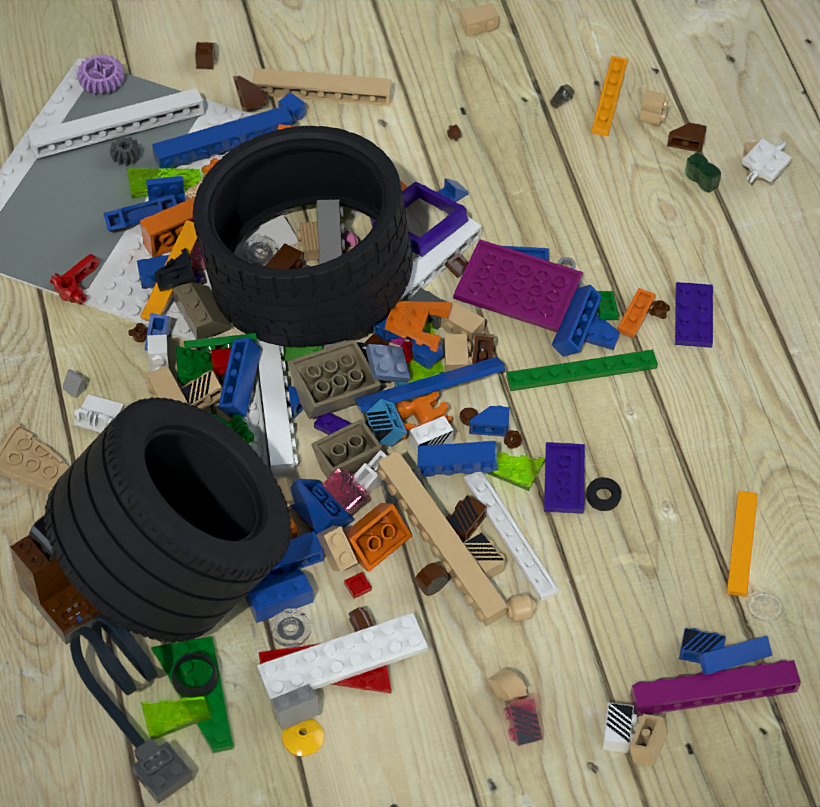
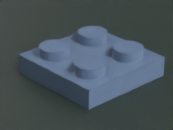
(387, 363)

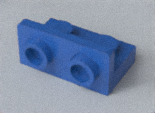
(166, 186)

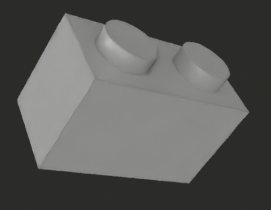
(295, 706)

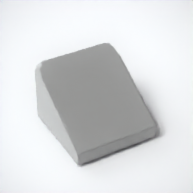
(73, 384)

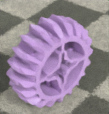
(100, 74)

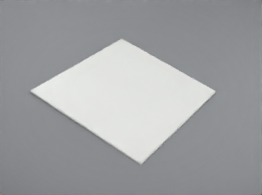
(279, 231)

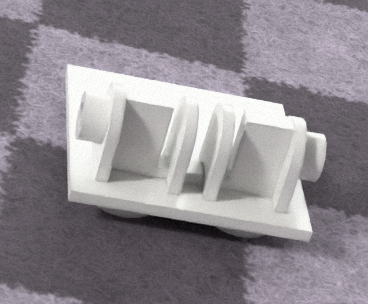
(96, 413)

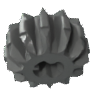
(124, 150)

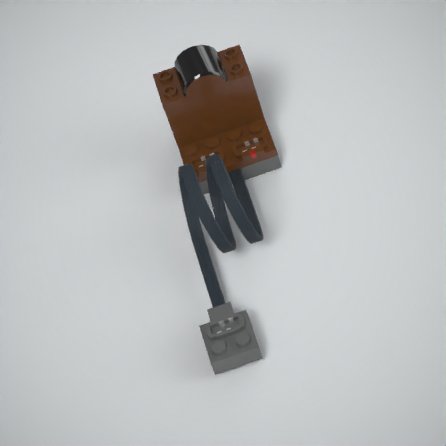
(72, 615)

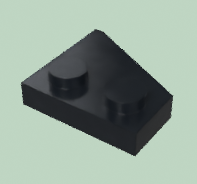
(175, 272)

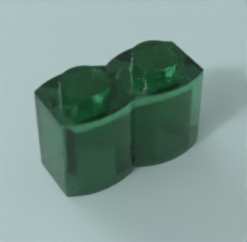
(702, 172)

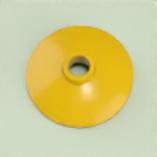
(303, 744)

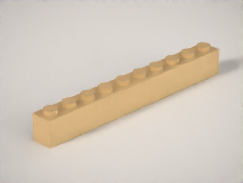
(442, 538)

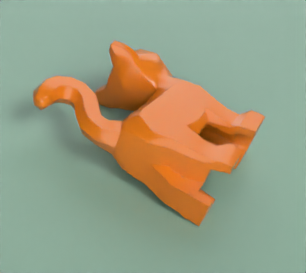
(422, 410)

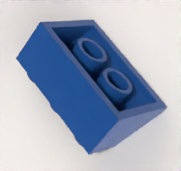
(317, 506)
(279, 593)

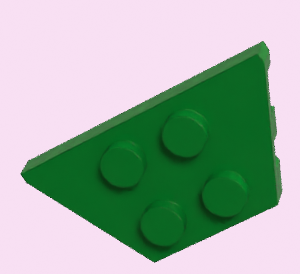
(211, 343)

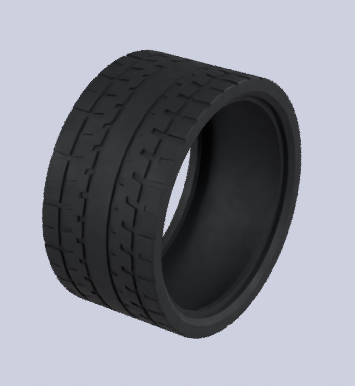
(291, 171)

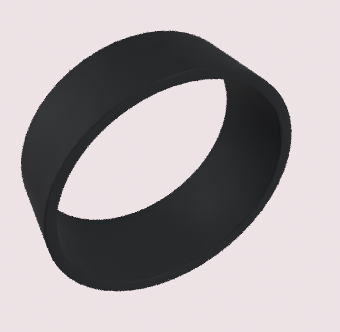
(199, 691)

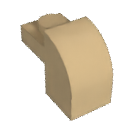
(507, 685)

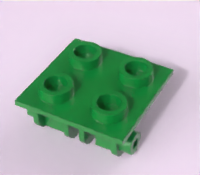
(192, 364)
(240, 426)

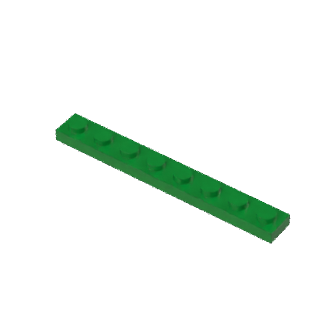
(581, 370)

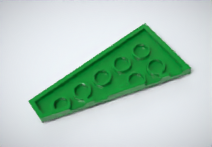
(196, 674)

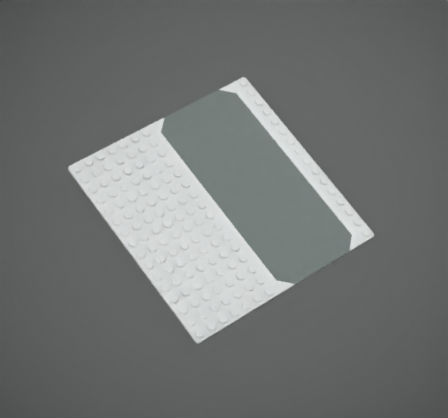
(58, 201)

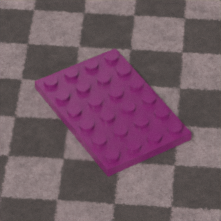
(518, 285)

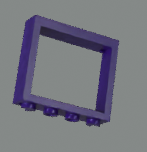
(456, 218)

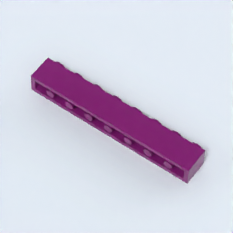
(715, 688)

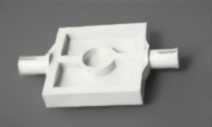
(766, 160)

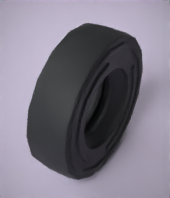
(603, 483)

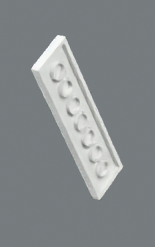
(344, 656)

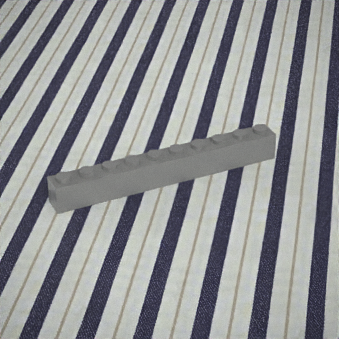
(329, 236)

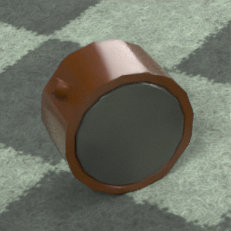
(431, 579)

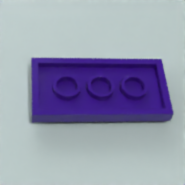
(694, 314)
(564, 477)

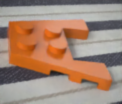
(410, 317)

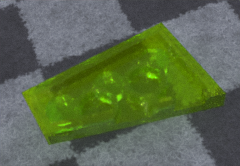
(170, 717)

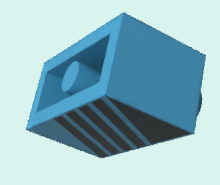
(386, 422)

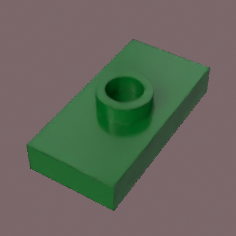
(607, 307)

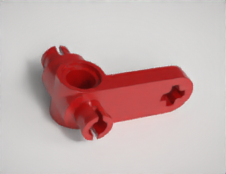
(67, 284)

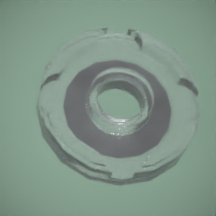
(259, 242)
(290, 638)

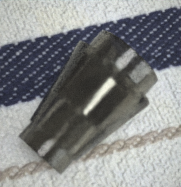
(562, 95)

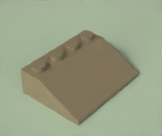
(332, 378)

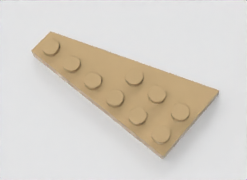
(29, 460)

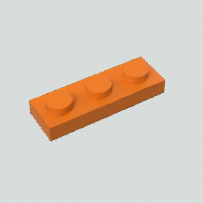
(636, 313)

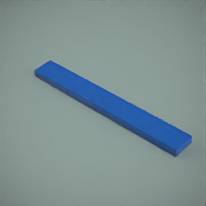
(432, 383)

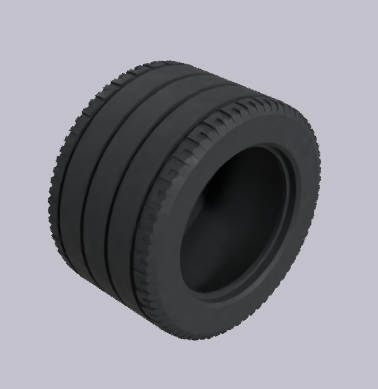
(167, 520)

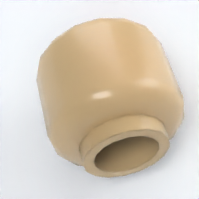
(520, 607)

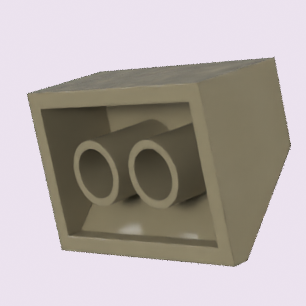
(199, 310)
(346, 449)

